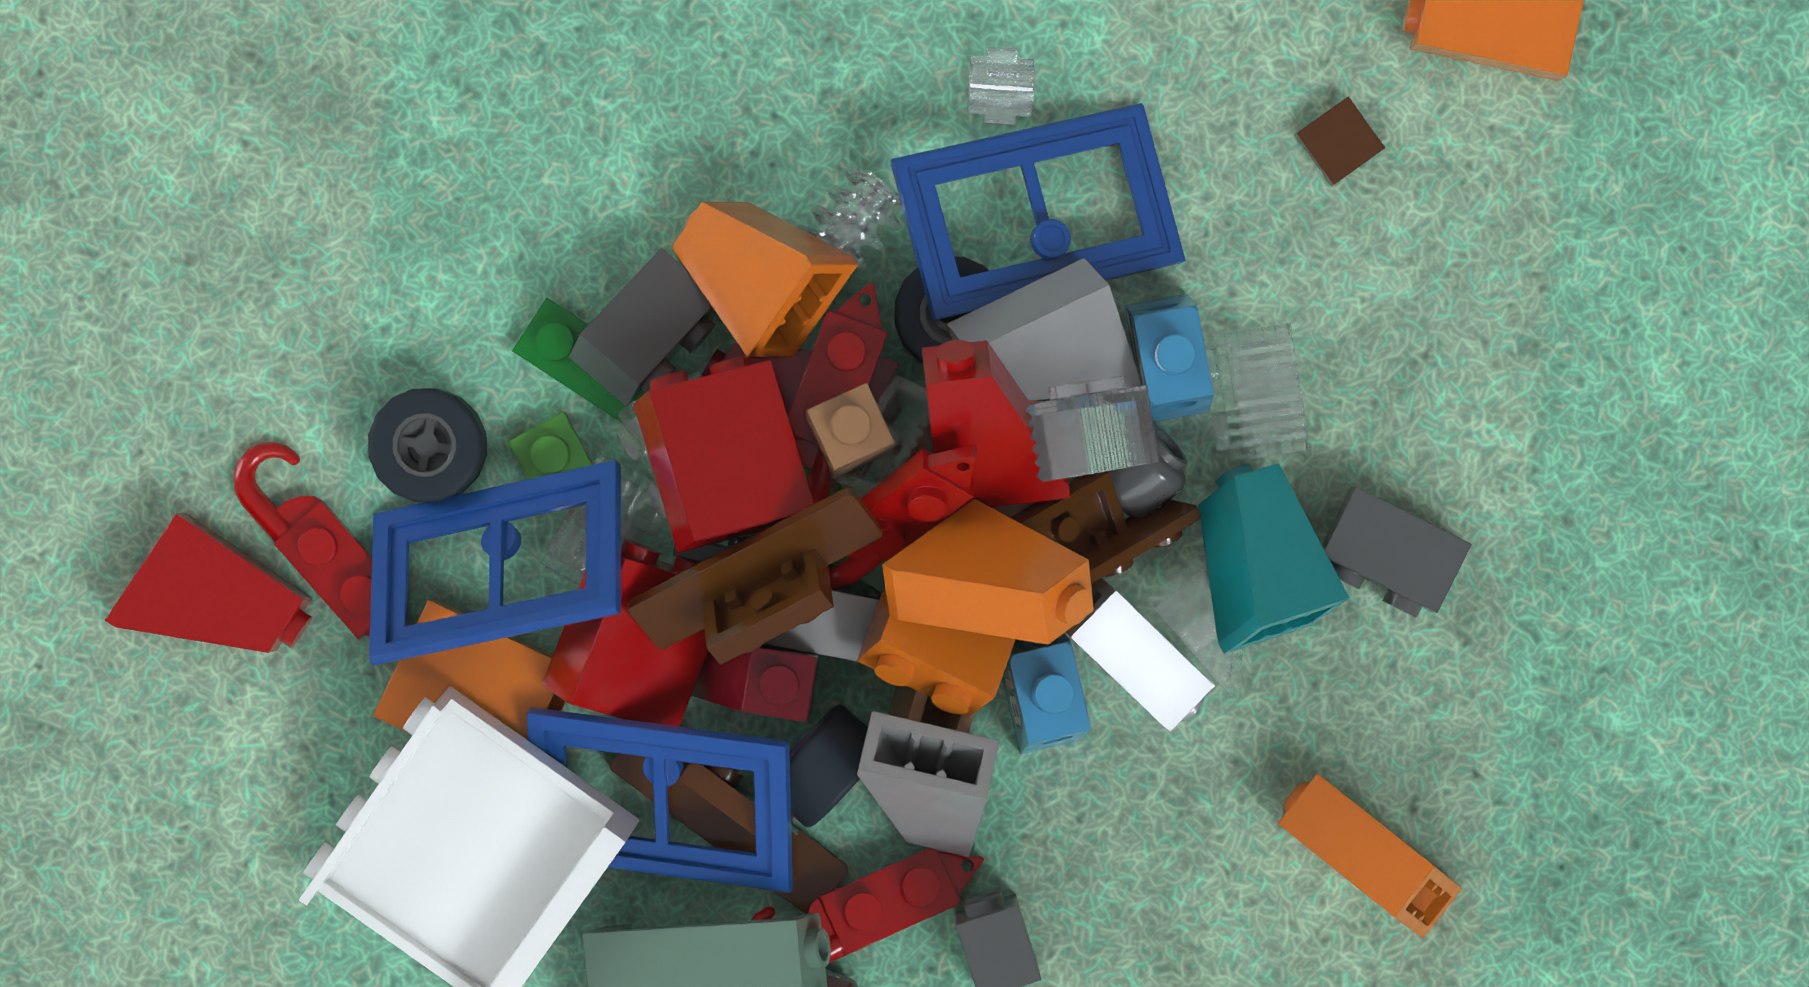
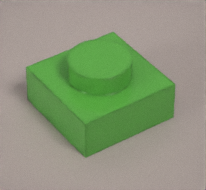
(550, 448)

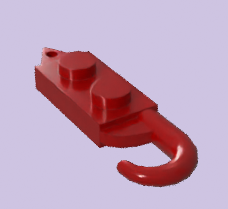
(839, 362)
(909, 506)
(310, 540)
(889, 899)

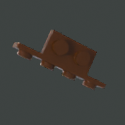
(1096, 528)
(759, 583)
(724, 815)

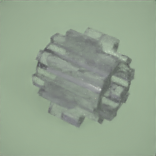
(1000, 86)

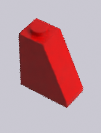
(982, 405)
(210, 593)

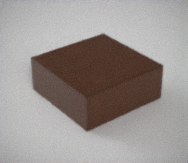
(1340, 141)

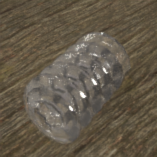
(856, 216)

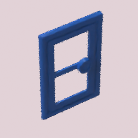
(954, 295)
(394, 530)
(665, 752)

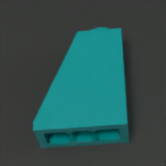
(1263, 559)

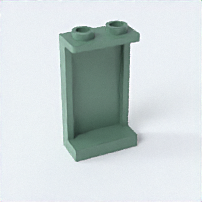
(710, 954)

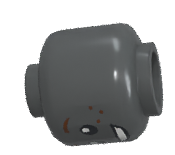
(1151, 485)

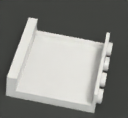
(470, 847)

